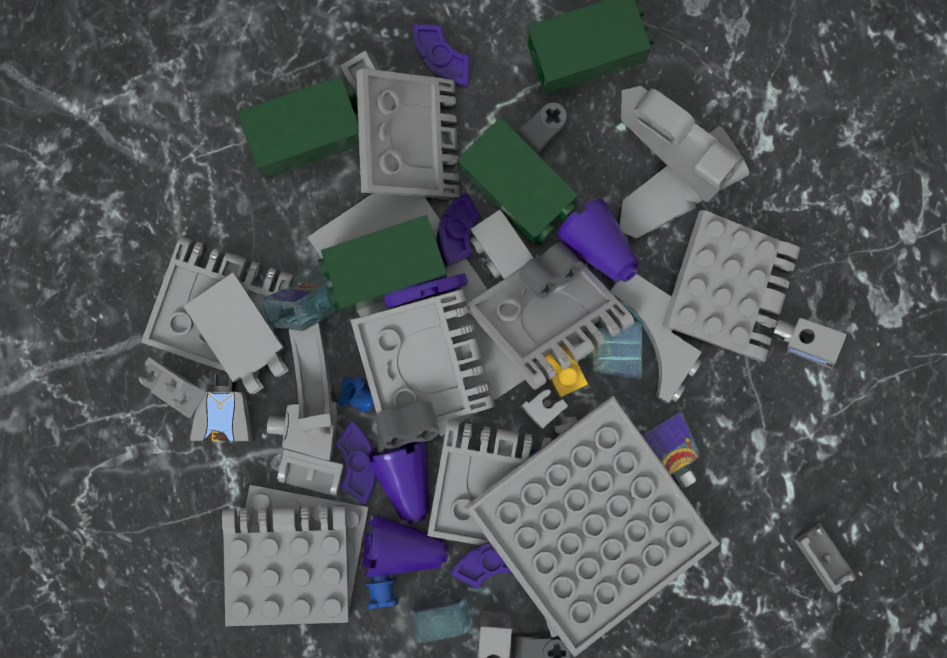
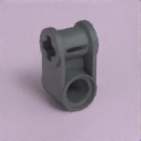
(538, 132)
(537, 646)

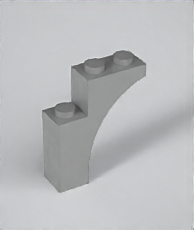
(673, 354)
(313, 381)

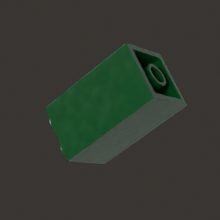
(588, 43)
(301, 127)
(517, 182)
(381, 264)

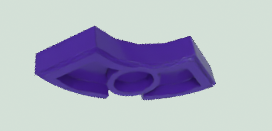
(439, 56)
(455, 229)
(426, 290)
(359, 475)
(479, 565)

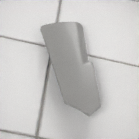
(679, 142)
(666, 197)

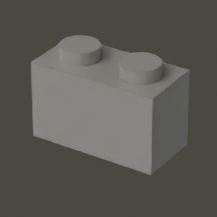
(500, 245)

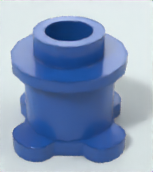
(356, 394)
(381, 592)

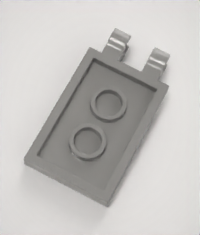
(237, 332)

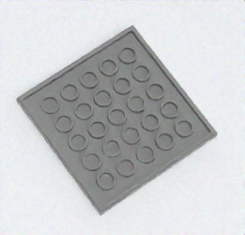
(592, 525)

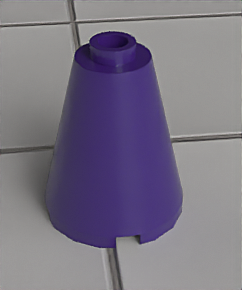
(600, 241)
(403, 478)
(400, 549)

